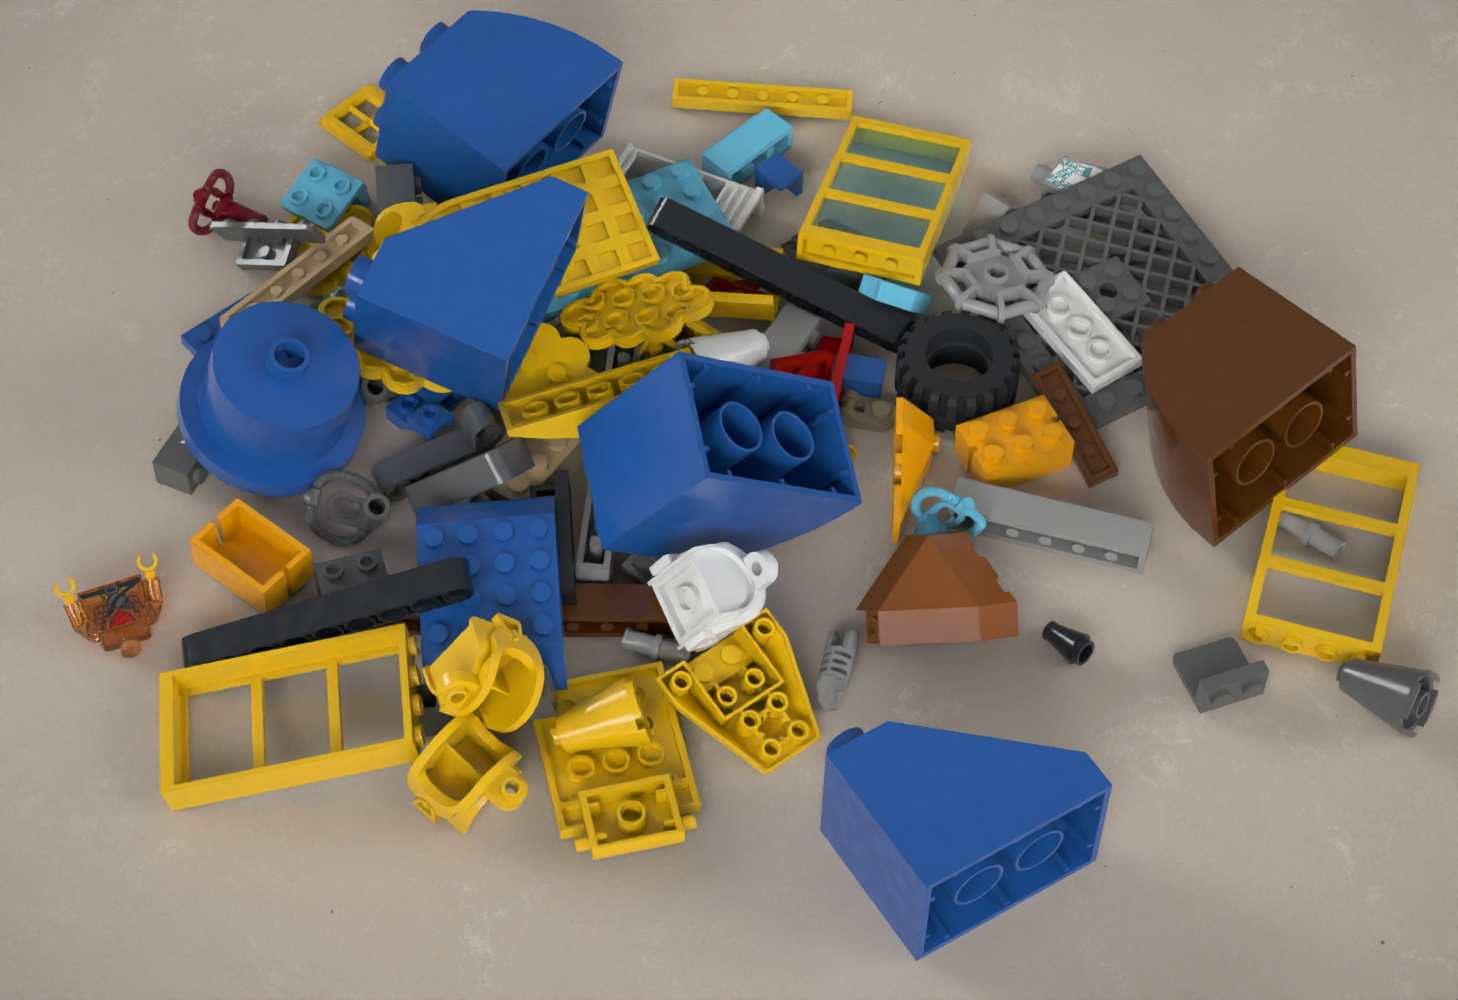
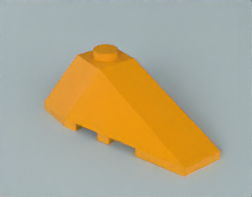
(911, 459)

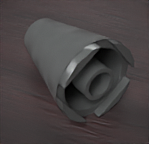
(1391, 692)

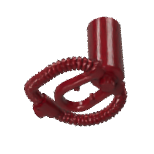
(223, 209)

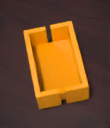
(1014, 444)
(254, 557)

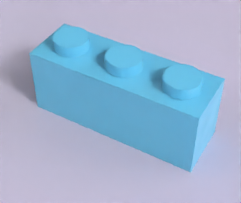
(748, 147)

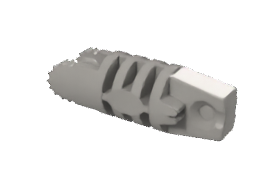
(836, 668)

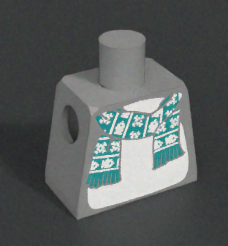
(1064, 174)

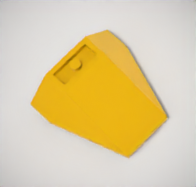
(747, 695)

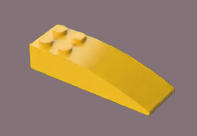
(562, 408)

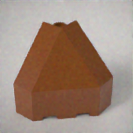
(938, 594)

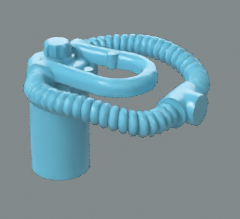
(930, 522)

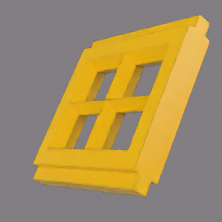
(351, 138)

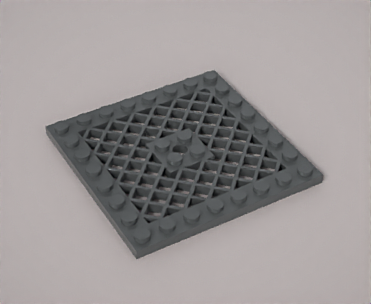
(1128, 184)

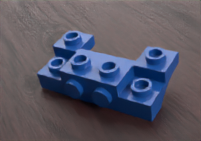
(424, 411)

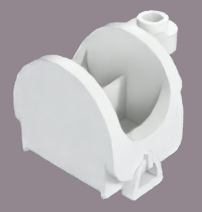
(711, 591)

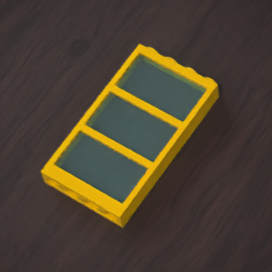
(884, 200)

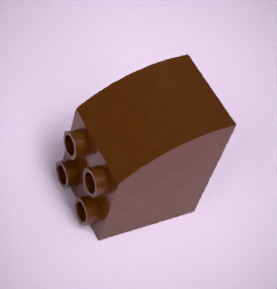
(1243, 400)

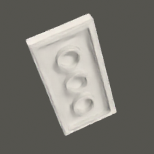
(1083, 335)

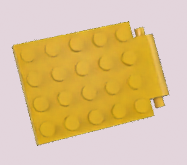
(621, 794)

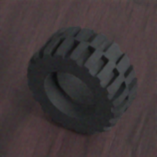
(964, 341)

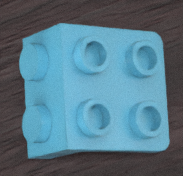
(324, 195)

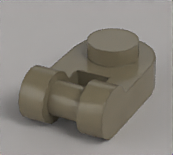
(877, 414)

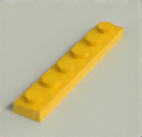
(756, 97)

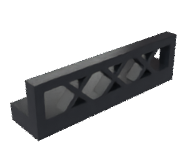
(562, 492)

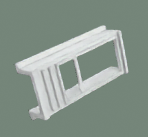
(733, 198)

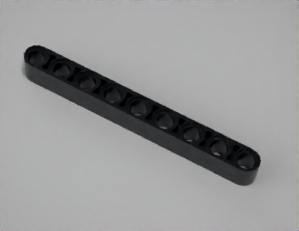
(778, 274)
(335, 613)

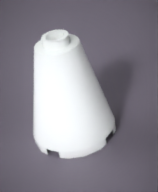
(741, 347)

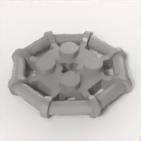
(985, 258)

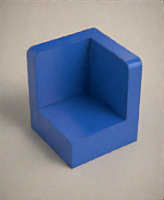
(778, 174)
(864, 375)

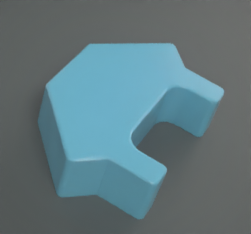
(895, 294)

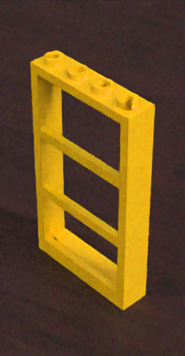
(1314, 642)
(259, 667)

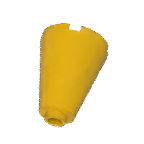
(604, 720)

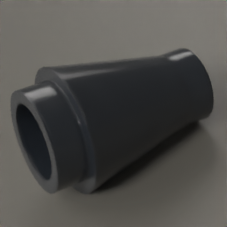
(1070, 643)

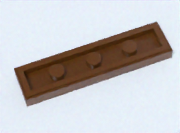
(1089, 450)

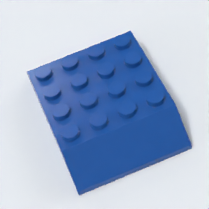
(512, 573)

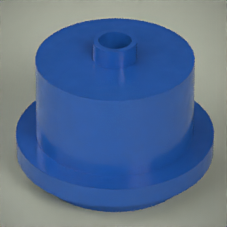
(273, 400)

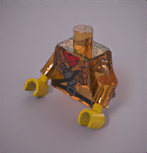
(117, 612)

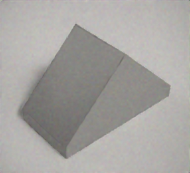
(988, 209)

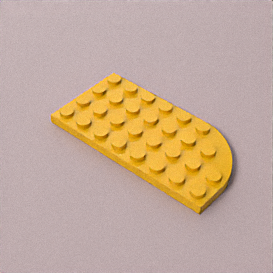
(612, 230)

